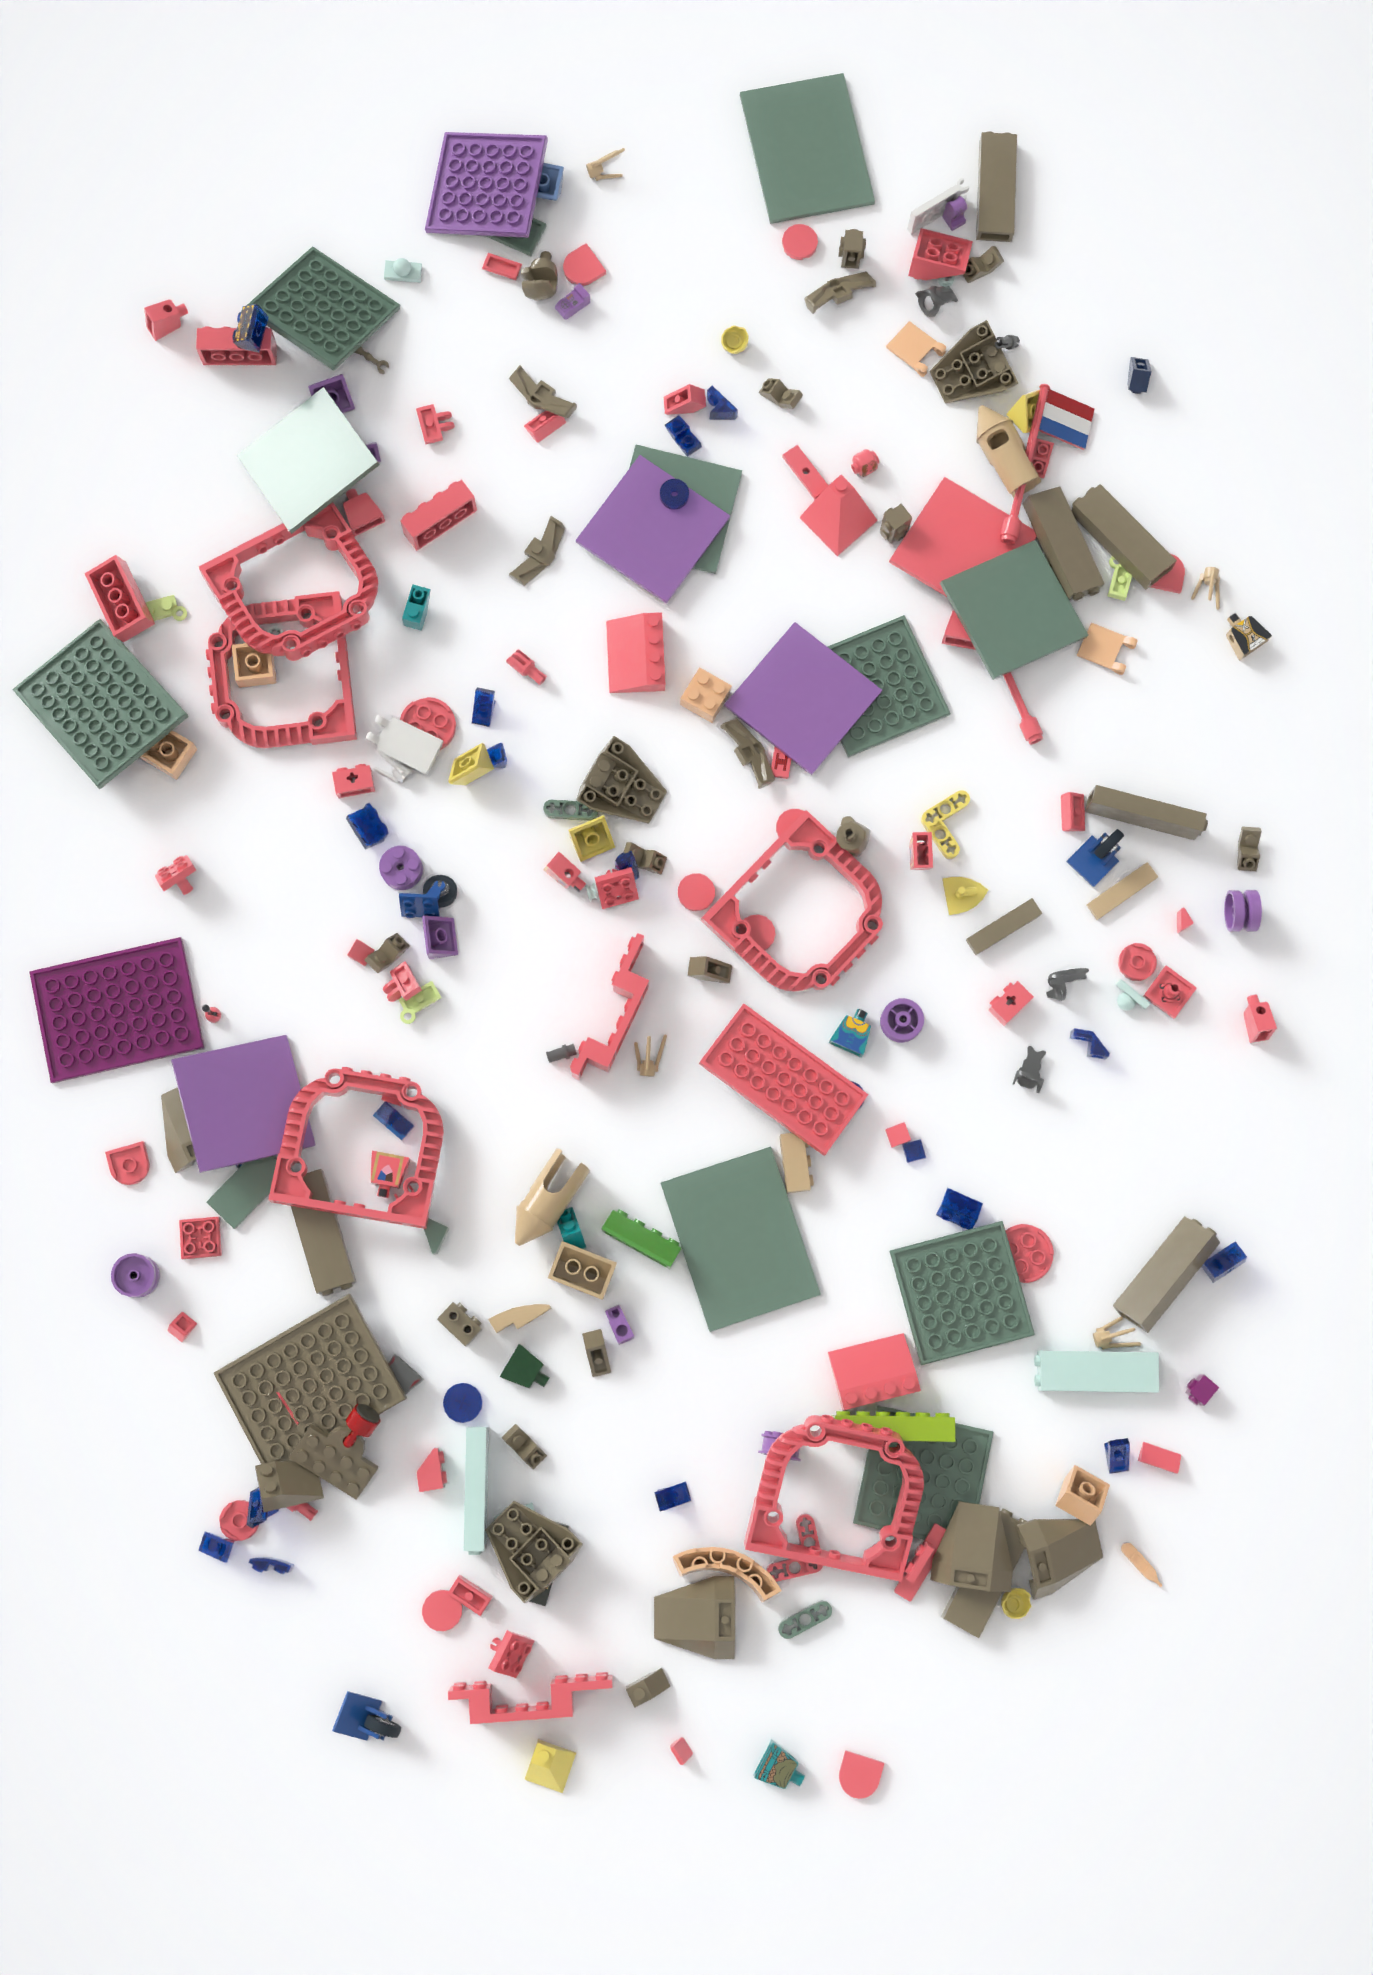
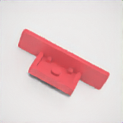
(921, 1564)

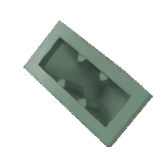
(435, 1235)

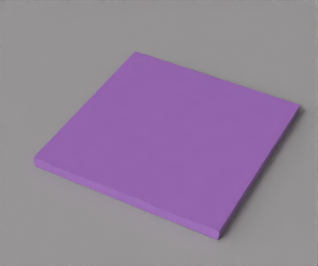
(486, 184)
(646, 538)
(803, 698)
(238, 1101)

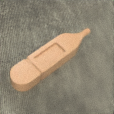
(1140, 1562)

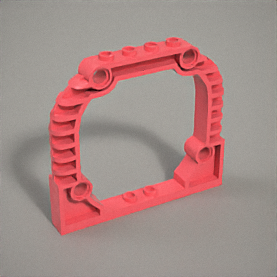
(224, 572)
(337, 721)
(801, 835)
(411, 1207)
(883, 1559)

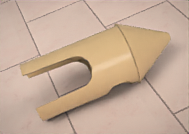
(1005, 450)
(541, 1208)

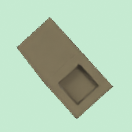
(983, 265)
(779, 394)
(1248, 851)
(647, 859)
(388, 953)
(524, 1446)

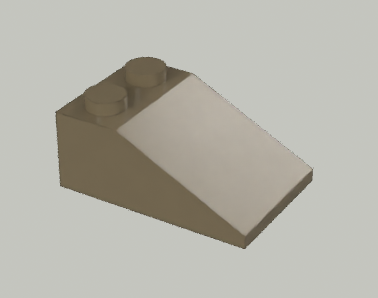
(286, 1485)

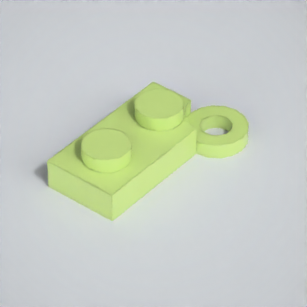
(1120, 581)
(166, 607)
(419, 1001)

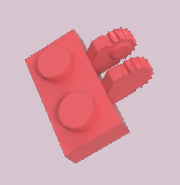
(429, 423)
(402, 984)

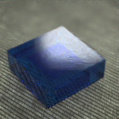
(913, 1151)

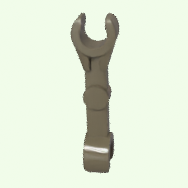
(369, 357)

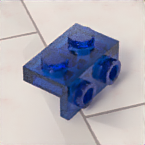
(368, 826)
(959, 1209)

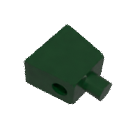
(524, 1369)

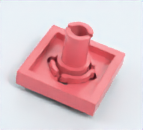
(176, 874)
(615, 884)
(1174, 986)
(510, 1653)

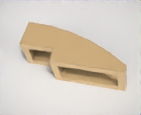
(519, 1316)

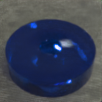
(677, 486)

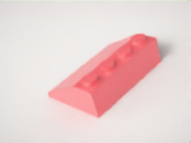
(636, 653)
(873, 1371)

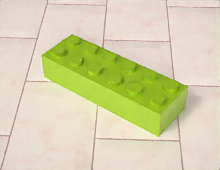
(911, 1428)

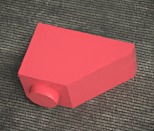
(685, 400)

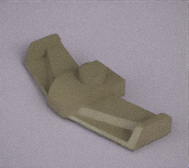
(838, 290)
(541, 394)
(540, 552)
(750, 752)

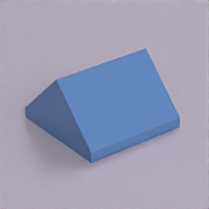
(550, 182)

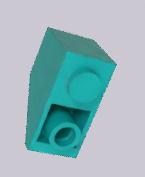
(416, 607)
(570, 1229)

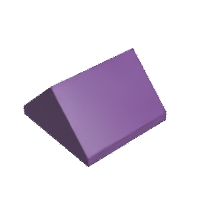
(337, 390)
(439, 937)

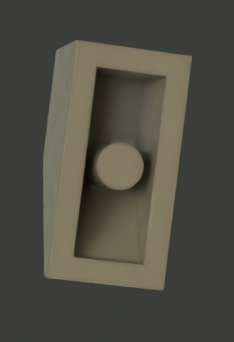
(709, 969)
(596, 1353)
(647, 1687)

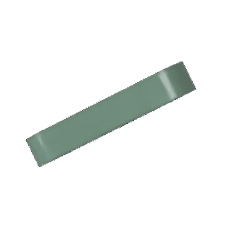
(556, 813)
(789, 1622)

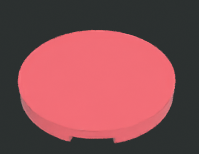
(431, 717)
(1031, 1251)

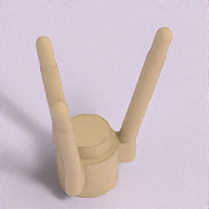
(595, 168)
(1210, 578)
(648, 1067)
(1103, 1338)

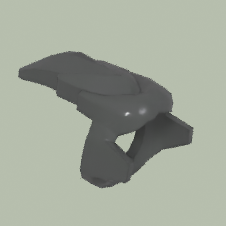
(939, 297)
(1058, 979)
(1028, 1075)

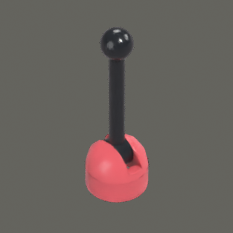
(210, 1013)

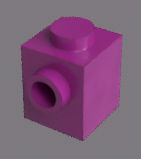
(1201, 1390)

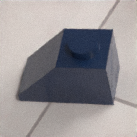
(1138, 375)

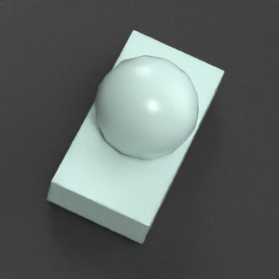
(402, 270)
(1129, 997)

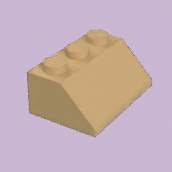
(582, 1270)

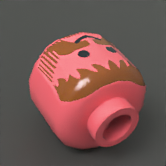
(865, 462)

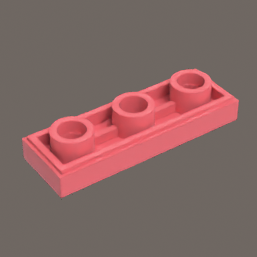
(800, 463)

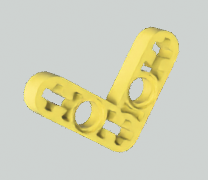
(938, 824)

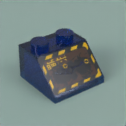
(250, 328)

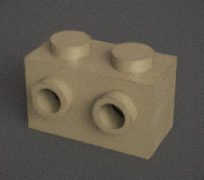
(852, 248)
(895, 523)
(458, 1326)

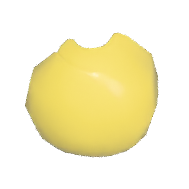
(735, 339)
(1016, 1603)

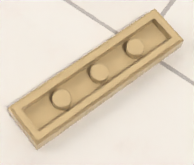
(1122, 891)

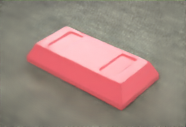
(501, 266)

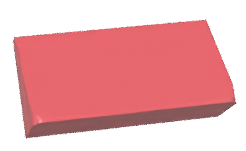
(544, 425)
(1072, 812)
(1159, 1457)
(470, 1595)

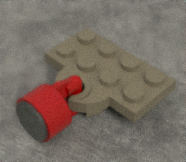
(339, 1454)

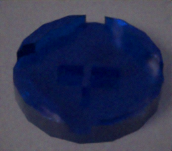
(462, 1402)

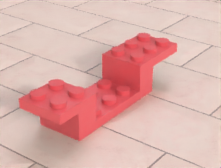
(628, 985)
(561, 1704)

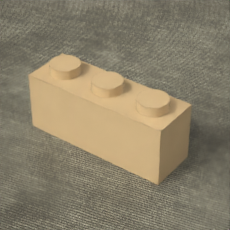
(795, 1163)

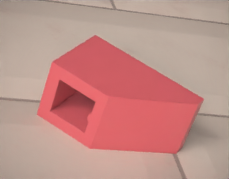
(430, 1472)

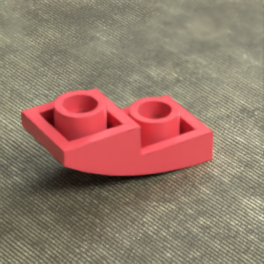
(1041, 456)

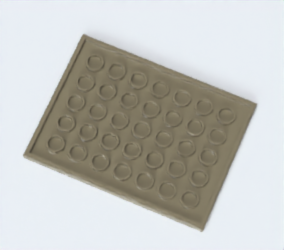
(319, 1371)

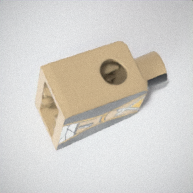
(1246, 635)

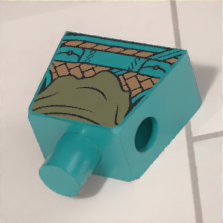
(778, 1767)

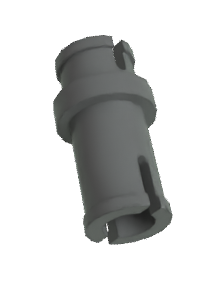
(1008, 342)
(561, 1053)

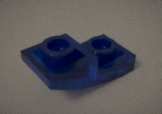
(683, 437)
(627, 860)
(265, 1563)

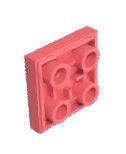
(200, 1238)

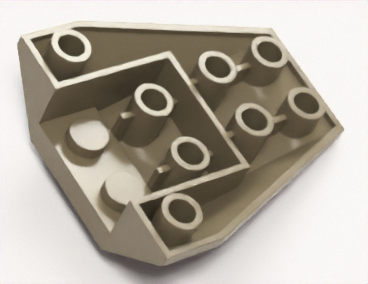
(973, 367)
(621, 784)
(177, 1136)
(531, 1549)
(974, 1550)
(1058, 1551)
(699, 1617)

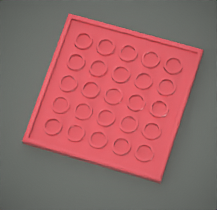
(953, 536)

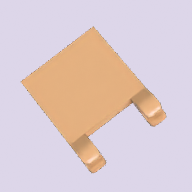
(913, 345)
(1103, 647)

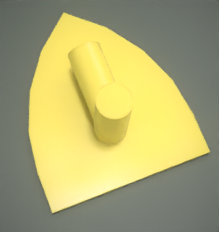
(962, 894)

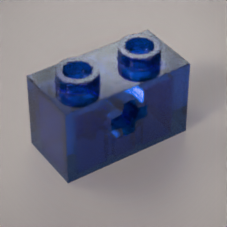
(1224, 1262)

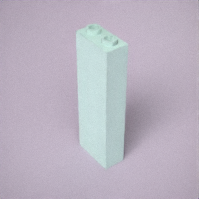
(1097, 1371)
(476, 1490)

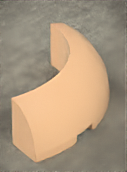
(728, 1562)

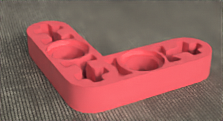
(805, 1569)

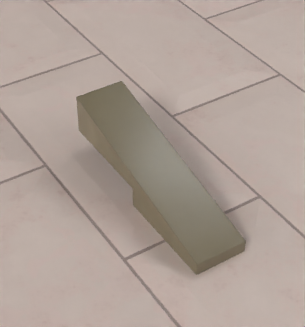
(1004, 926)

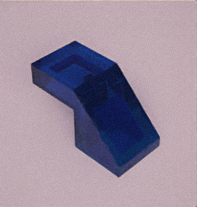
(1095, 1046)

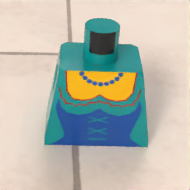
(852, 1034)

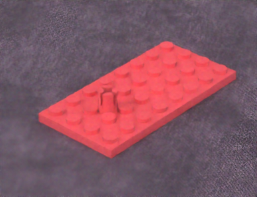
(783, 1079)

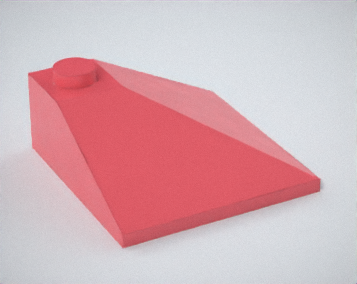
(939, 255)
(838, 515)

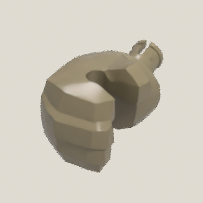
(540, 278)
(852, 836)

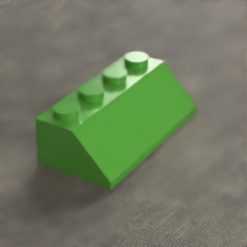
(641, 1239)

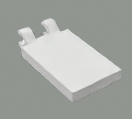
(935, 207)
(406, 744)

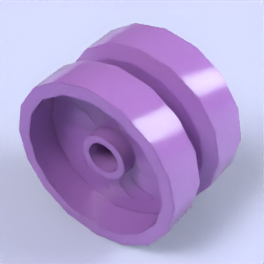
(1242, 910)
(146, 1280)

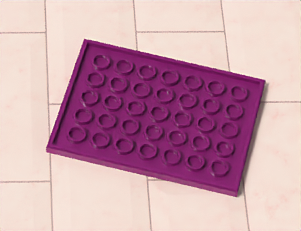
(116, 1010)

